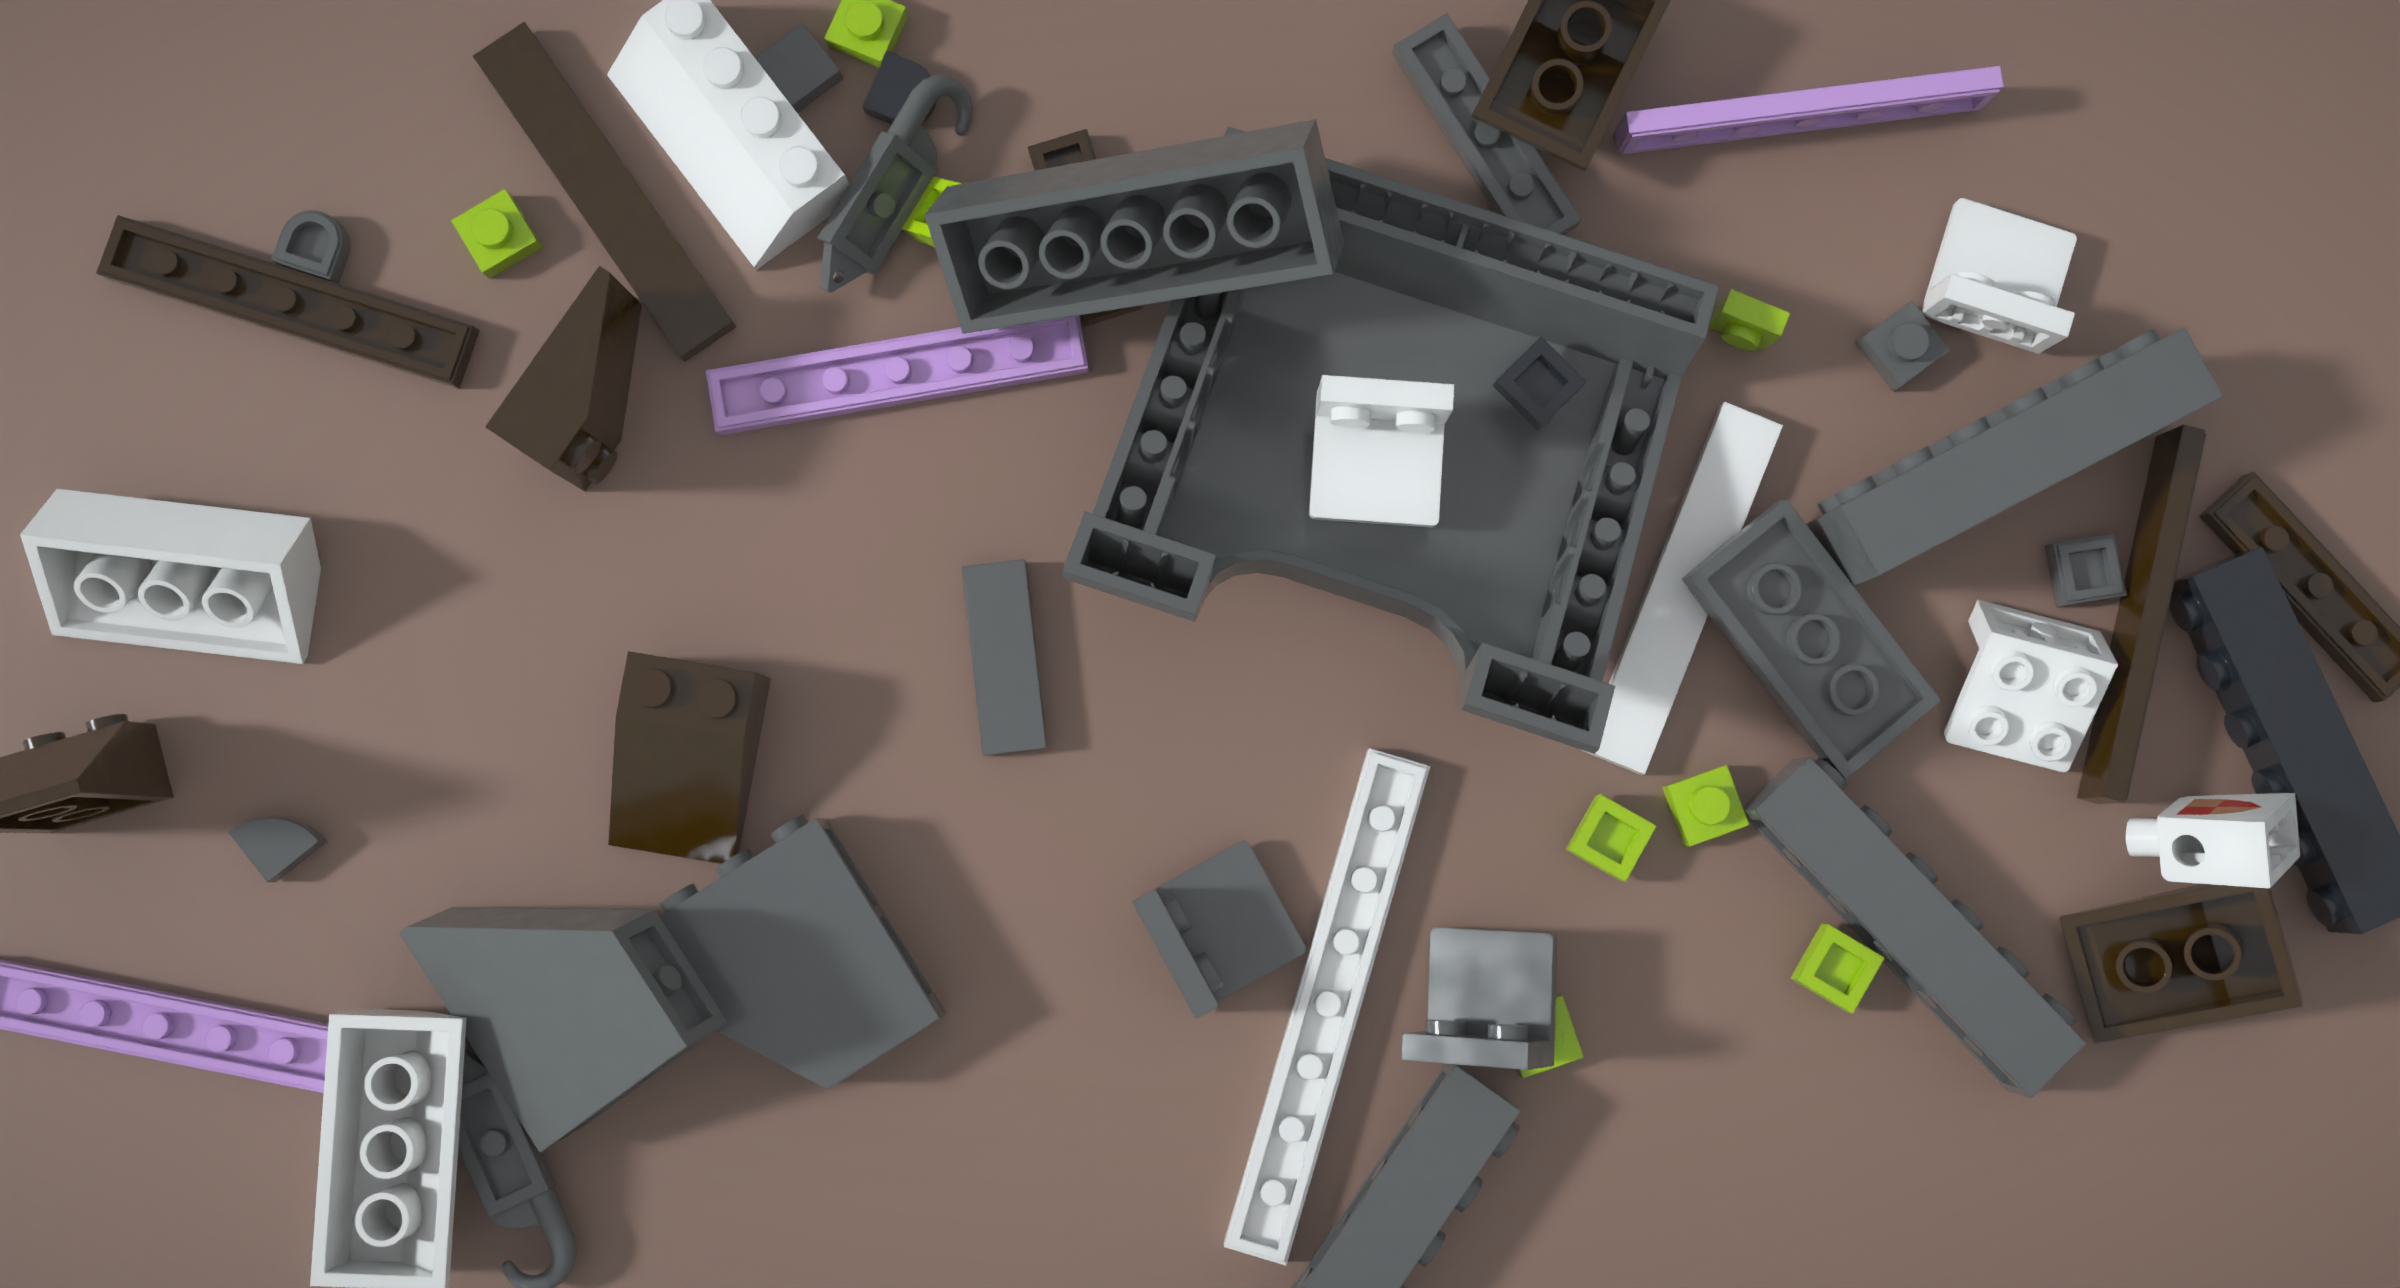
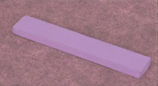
(1807, 110)
(892, 373)
(163, 1025)

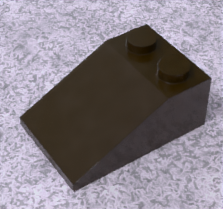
(1568, 73)
(576, 388)
(684, 756)
(82, 777)
(2180, 960)

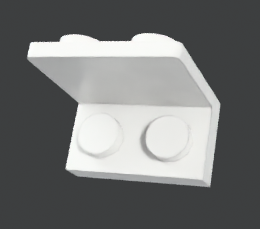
(2001, 277)
(1378, 450)
(2030, 687)

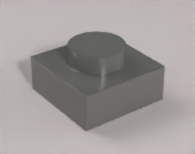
(1902, 346)

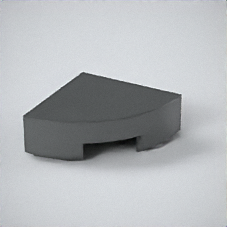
(276, 844)

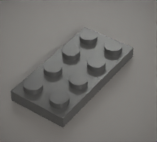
(1811, 639)

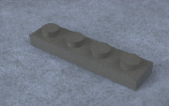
(1502, 166)

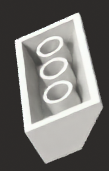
(727, 127)
(175, 575)
(388, 1149)

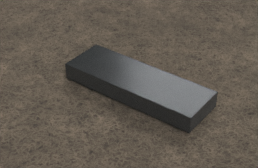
(1004, 657)

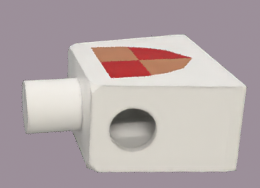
(2221, 839)

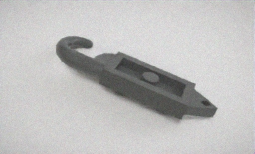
(887, 186)
(511, 1174)

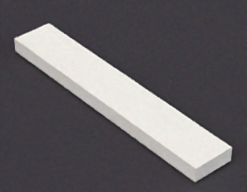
(1669, 613)

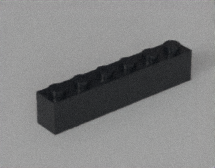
(2293, 737)

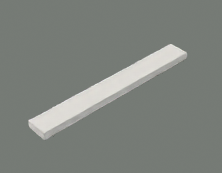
(1326, 1007)

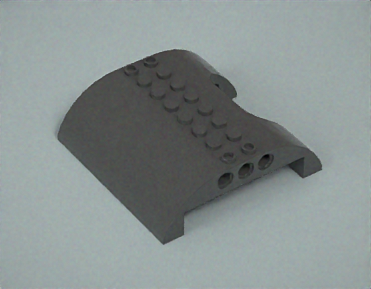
(1530, 521)

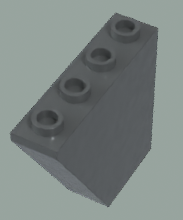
(802, 956)
(565, 1004)

